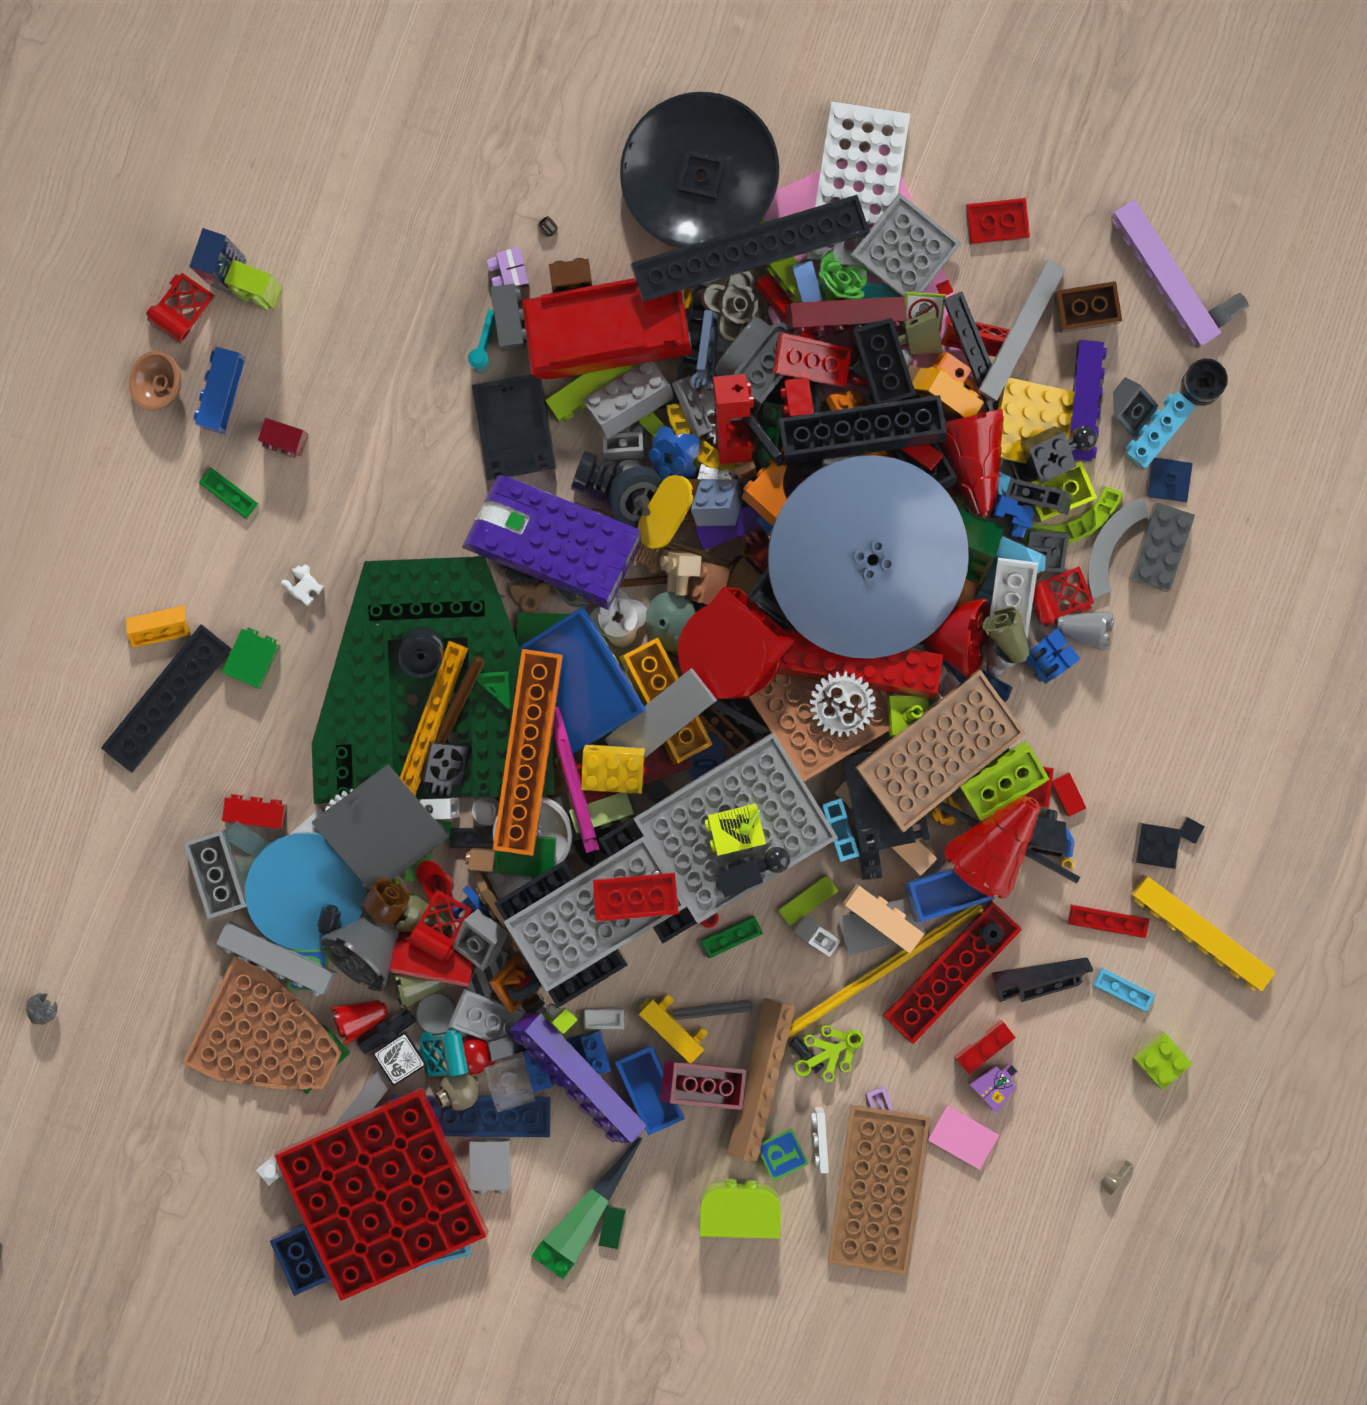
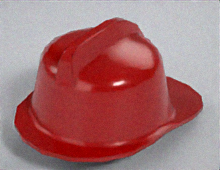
(432, 879)

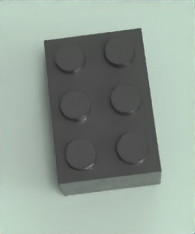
(509, 317)

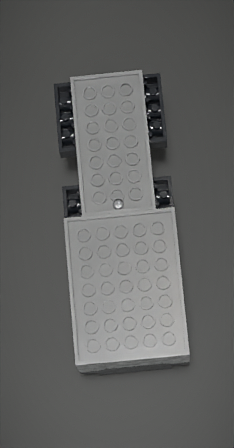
(556, 910)

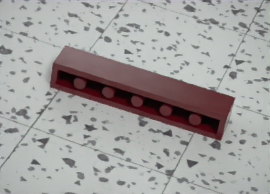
(844, 313)

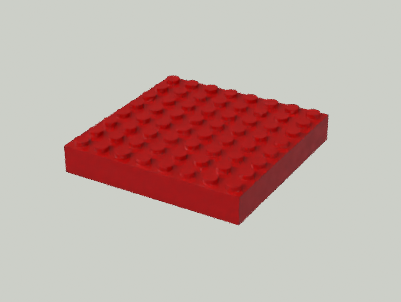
(381, 1193)

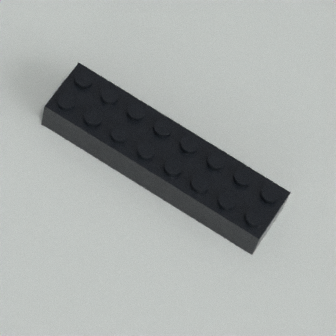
(862, 430)

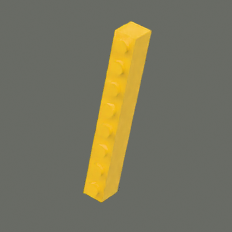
(1203, 933)

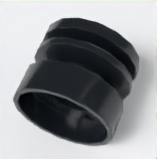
(1204, 370)
(593, 475)

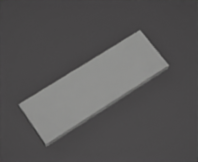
(664, 715)

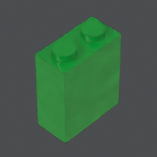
(251, 657)

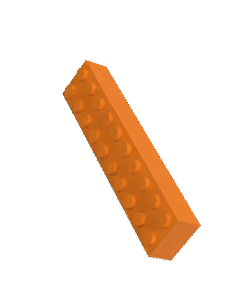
(527, 752)

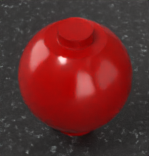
(476, 1054)

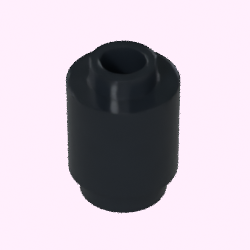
(328, 919)

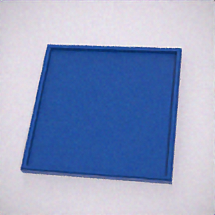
(592, 686)

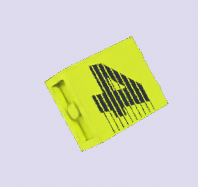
(726, 828)

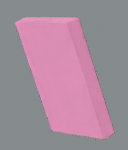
(963, 1137)

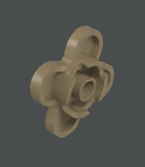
(734, 305)

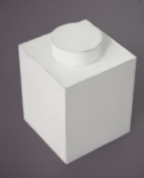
(269, 1170)

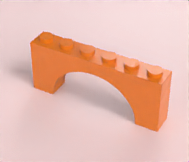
(767, 491)

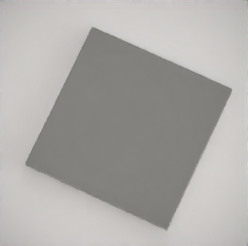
(905, 248)

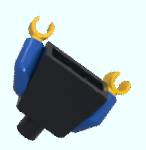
(1052, 838)

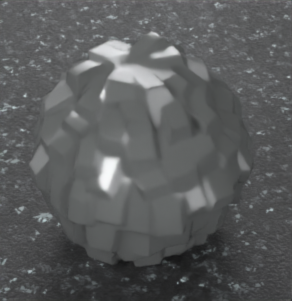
(39, 1009)

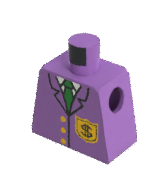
(995, 1085)

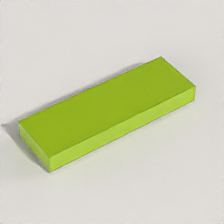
(808, 900)

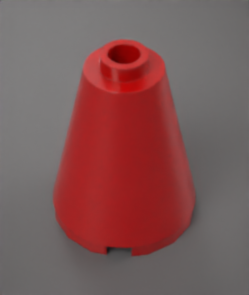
(357, 1018)

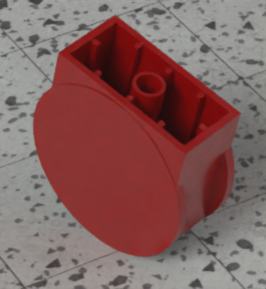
(733, 645)

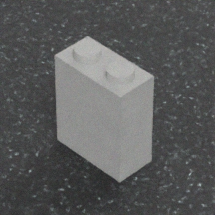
(490, 1165)

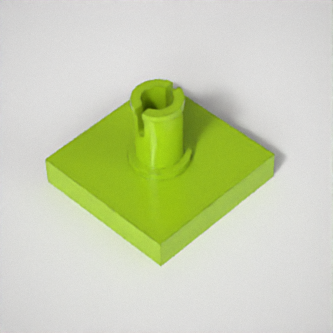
(904, 710)

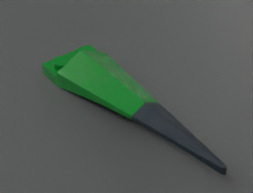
(567, 1239)

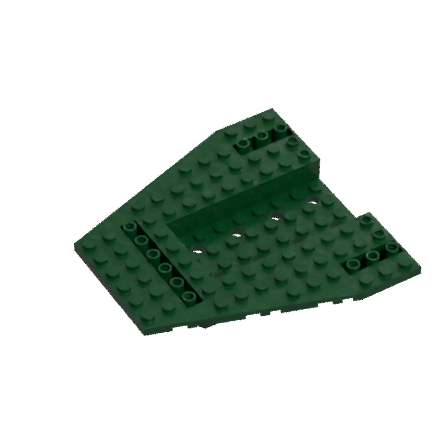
(366, 704)

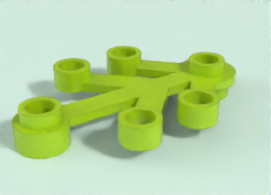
(831, 1051)

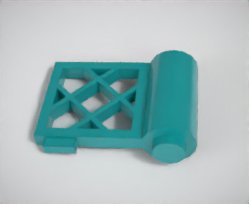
(478, 357)
(451, 1053)

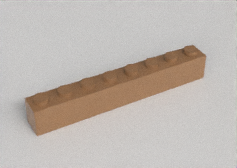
(761, 1079)

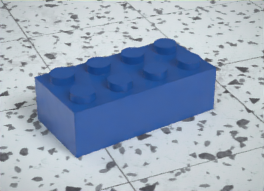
(220, 390)
(940, 895)
(643, 1079)

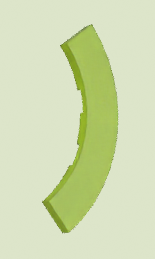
(1090, 521)

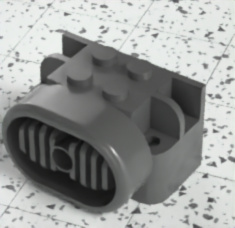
(754, 356)

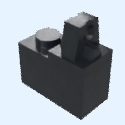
(869, 863)

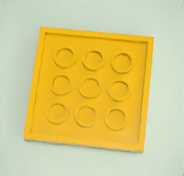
(1029, 411)

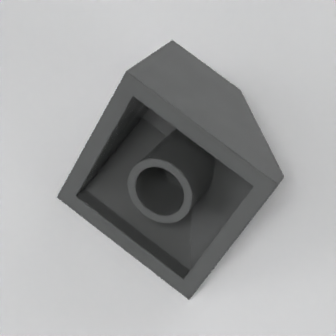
(1132, 405)

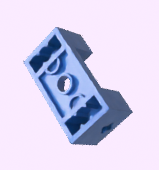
(588, 1045)

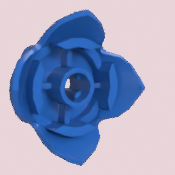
(683, 449)

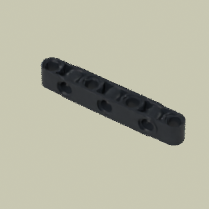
(695, 321)

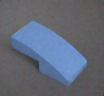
(807, 282)

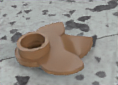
(536, 593)

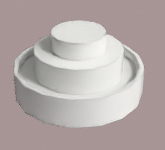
(485, 810)

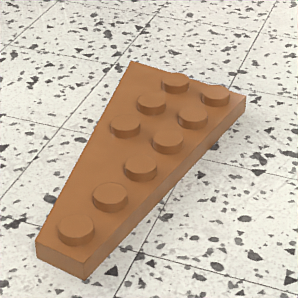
(489, 898)

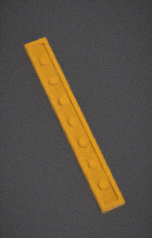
(433, 714)

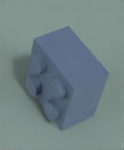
(717, 503)

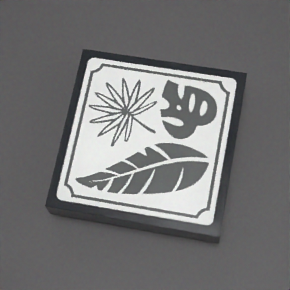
(399, 1058)

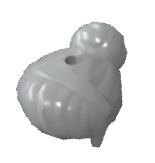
(997, 660)

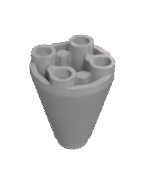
(1088, 628)

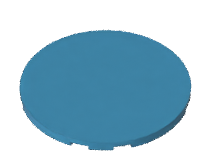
(293, 883)

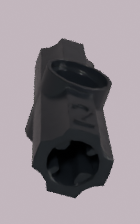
(386, 1030)

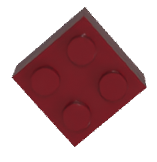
(282, 437)

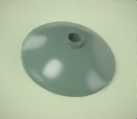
(675, 612)

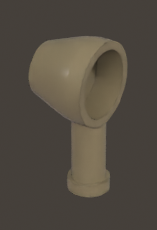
(1111, 1181)

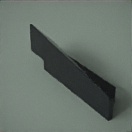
(1040, 979)

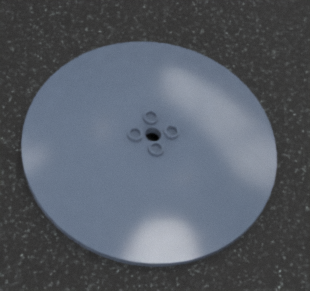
(824, 546)

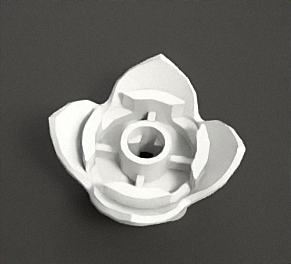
(621, 633)

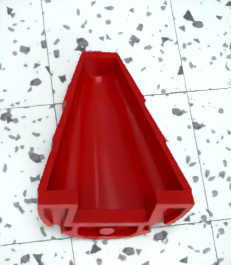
(975, 455)
(995, 848)

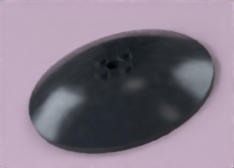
(692, 136)

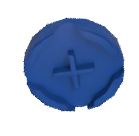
(471, 901)

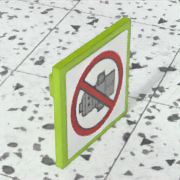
(922, 303)

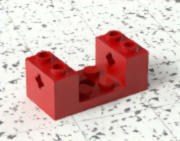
(733, 401)

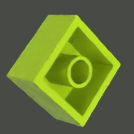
(1162, 1060)

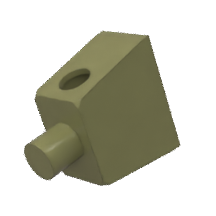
(922, 334)

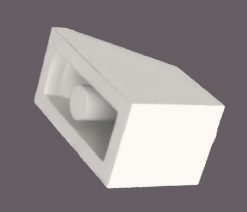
(817, 936)

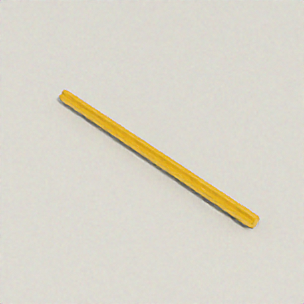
(883, 969)

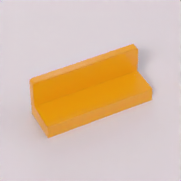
(157, 626)

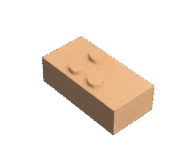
(883, 918)

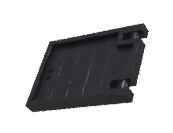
(514, 426)
(871, 816)

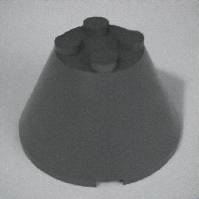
(362, 951)

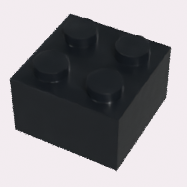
(1156, 845)

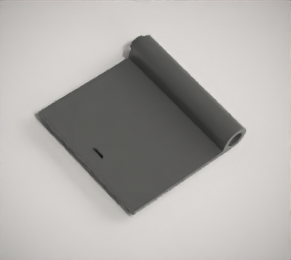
(380, 828)

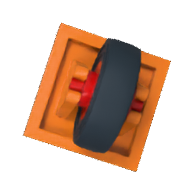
(514, 984)

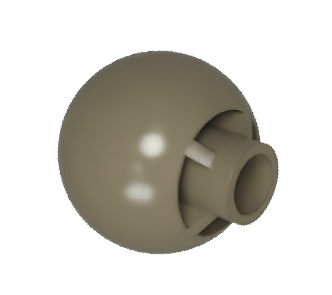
(458, 1091)

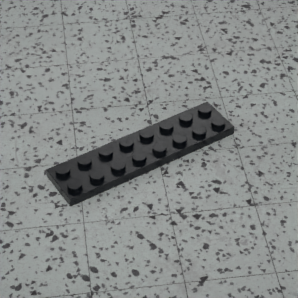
(166, 698)

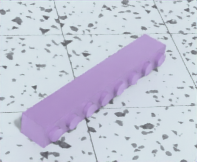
(1165, 273)

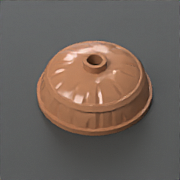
(148, 380)

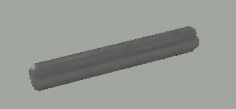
(712, 1010)

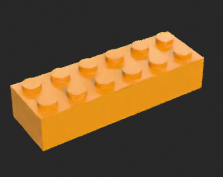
(650, 675)

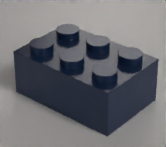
(299, 1259)

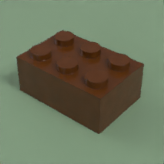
(1088, 307)

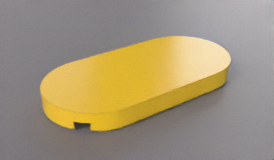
(666, 511)

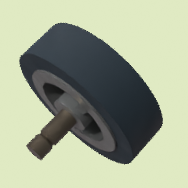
(631, 494)

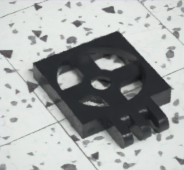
(441, 782)

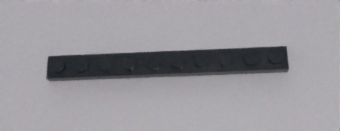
(977, 358)

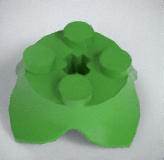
(840, 281)

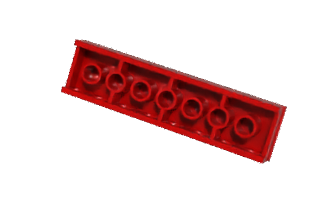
(950, 974)

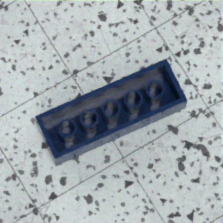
(213, 258)

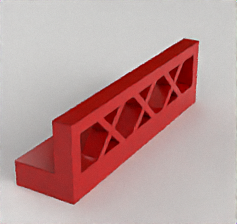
(991, 342)

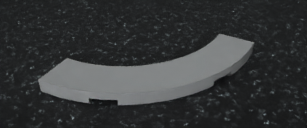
(1105, 542)

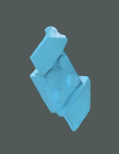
(1009, 550)

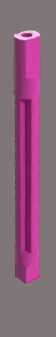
(573, 783)

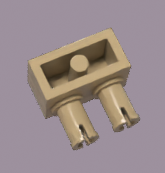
(680, 567)

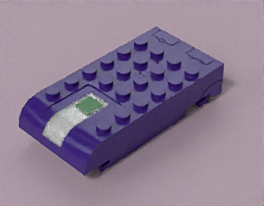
(553, 540)

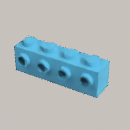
(1160, 430)

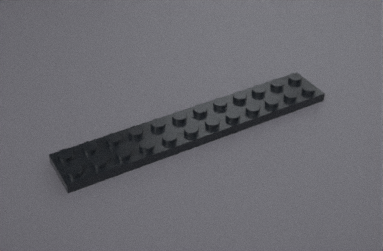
(749, 248)

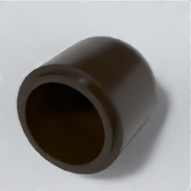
(548, 226)

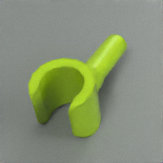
(745, 829)

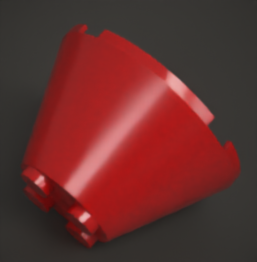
(962, 636)

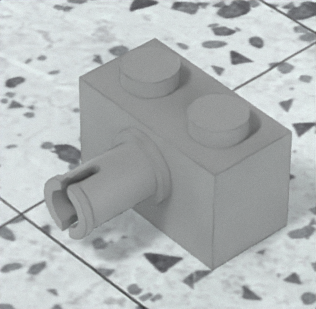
(624, 446)

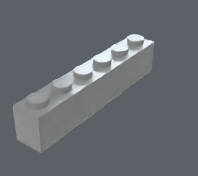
(276, 958)

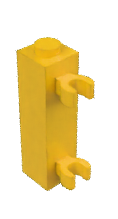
(673, 1032)

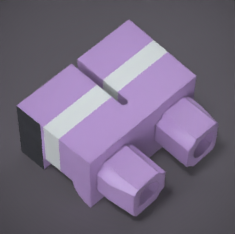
(511, 267)

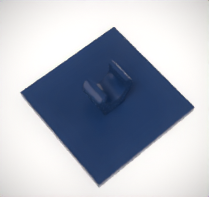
(1170, 479)

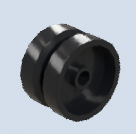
(421, 652)

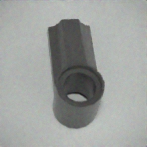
(1225, 312)

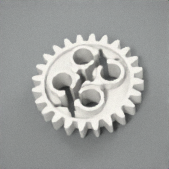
(849, 687)

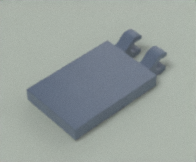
(707, 351)

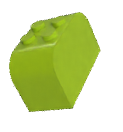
(740, 1210)

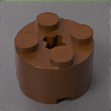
(386, 901)

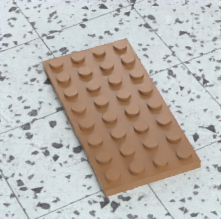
(940, 750)
(878, 1189)

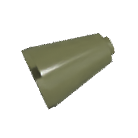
(1008, 633)
(413, 914)
(413, 989)

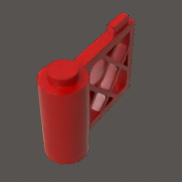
(171, 321)
(1046, 605)
(432, 941)

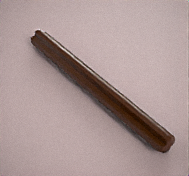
(459, 701)

